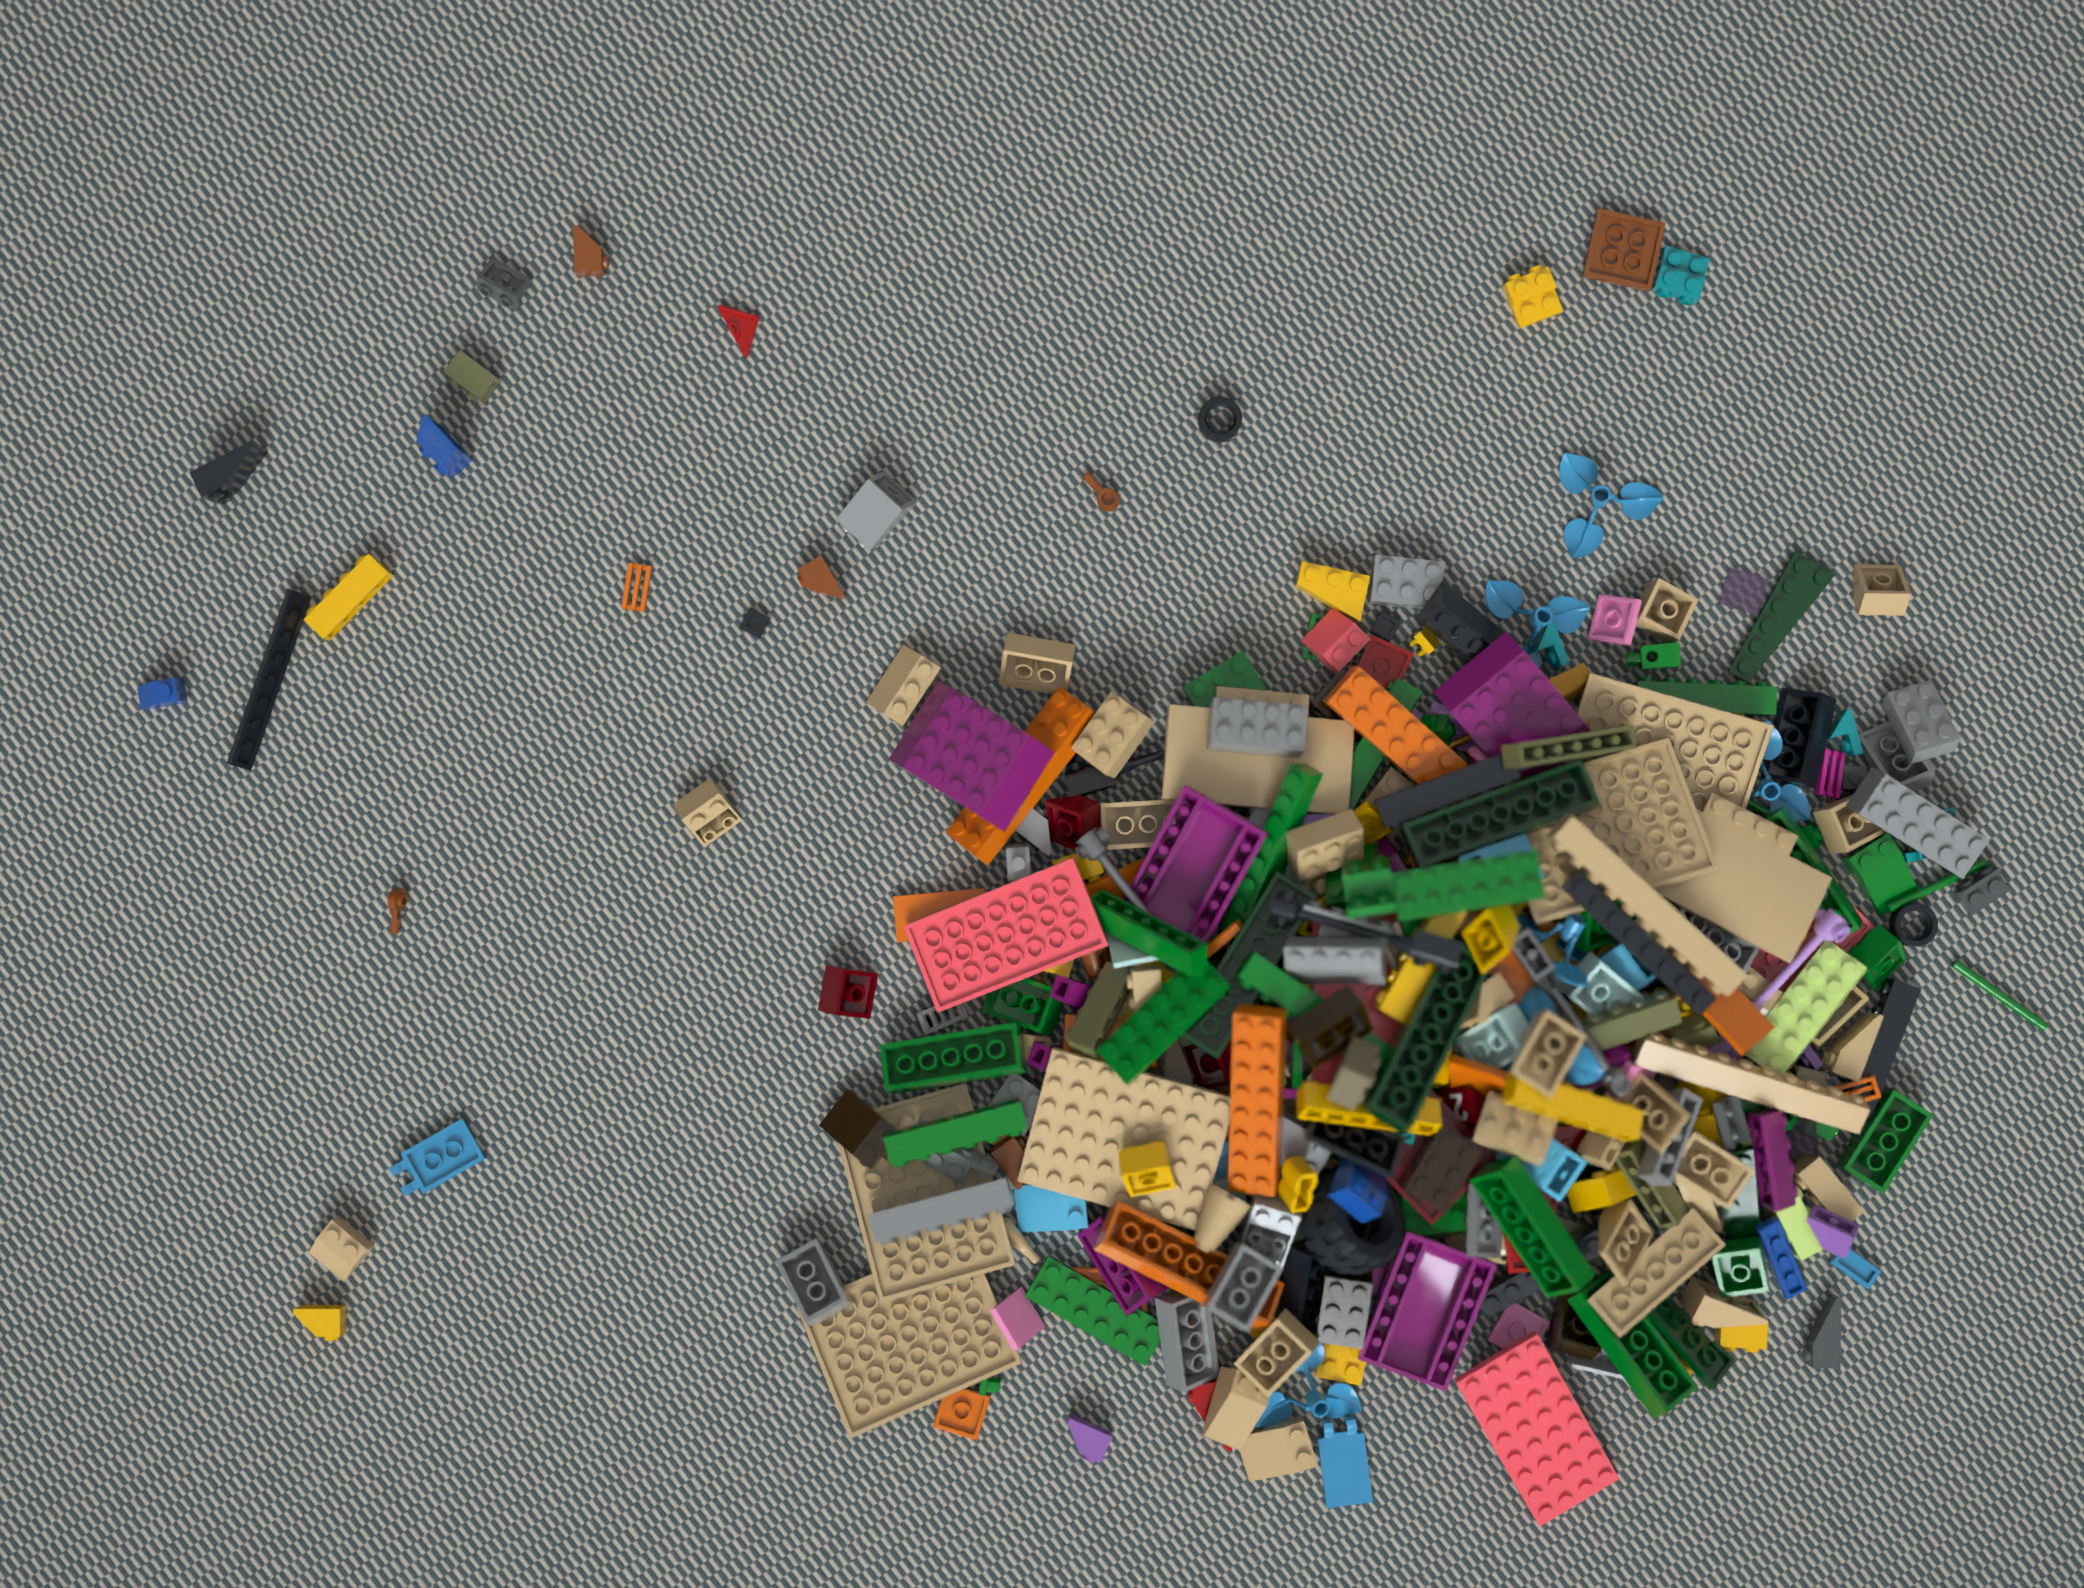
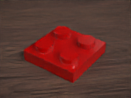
(1384, 661)

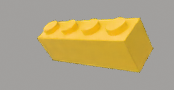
(348, 597)

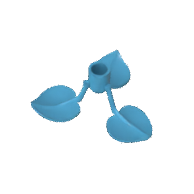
(1578, 473)
(1565, 611)
(1788, 794)
(1569, 931)
(1585, 1065)
(1337, 1403)

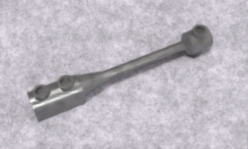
(1095, 847)
(1539, 970)

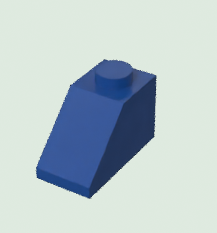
(162, 693)

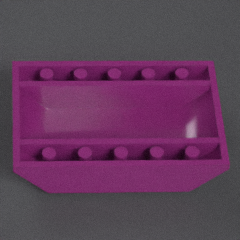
(1508, 701)
(971, 755)
(1197, 864)
(1425, 1310)

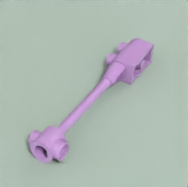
(1828, 927)

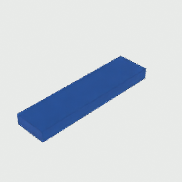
(1781, 1257)

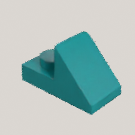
(1549, 640)
(1845, 725)

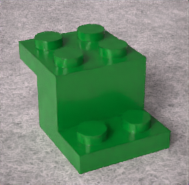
(1368, 887)

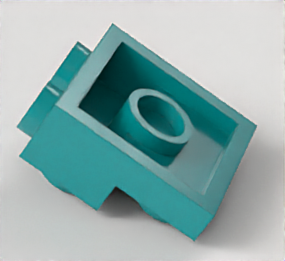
(1680, 276)

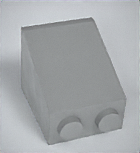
(875, 510)

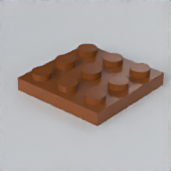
(1623, 250)

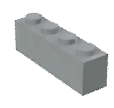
(1661, 1168)

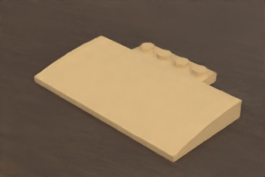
(1254, 778)
(1758, 886)

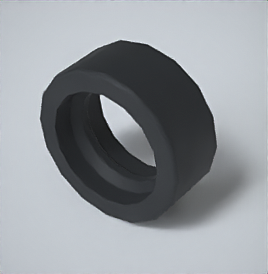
(1223, 402)
(1931, 924)

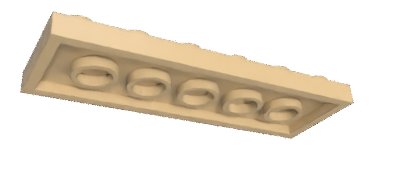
(1660, 1271)

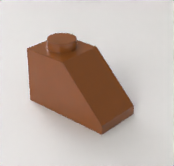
(588, 255)
(819, 579)
(1009, 1155)

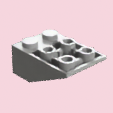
(1270, 1228)

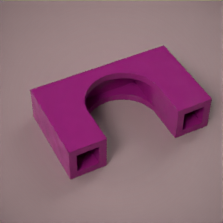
(1066, 991)

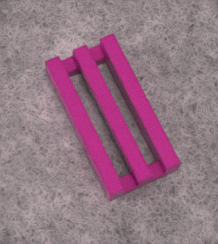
(1834, 774)

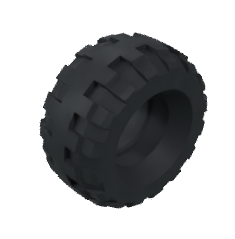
(1339, 1247)

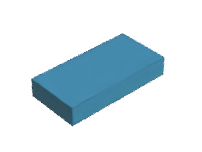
(1856, 1268)

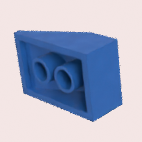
(441, 447)
(1359, 1190)

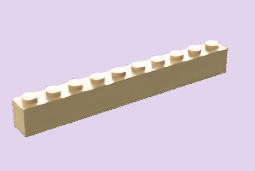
(1647, 905)
(1751, 1082)

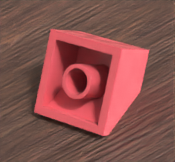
(1335, 640)

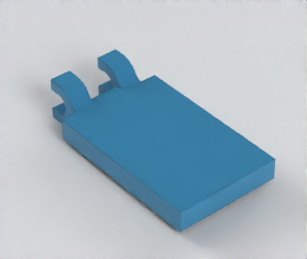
(439, 1158)
(1344, 1465)

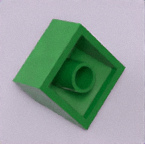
(1880, 954)

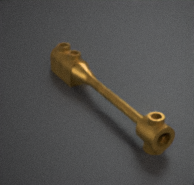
(1568, 684)

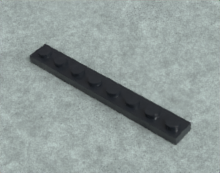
(269, 679)
(1638, 942)

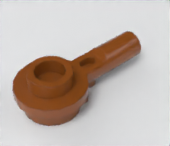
(1107, 498)
(396, 901)

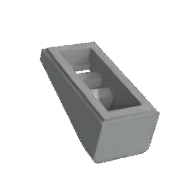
(924, 1023)

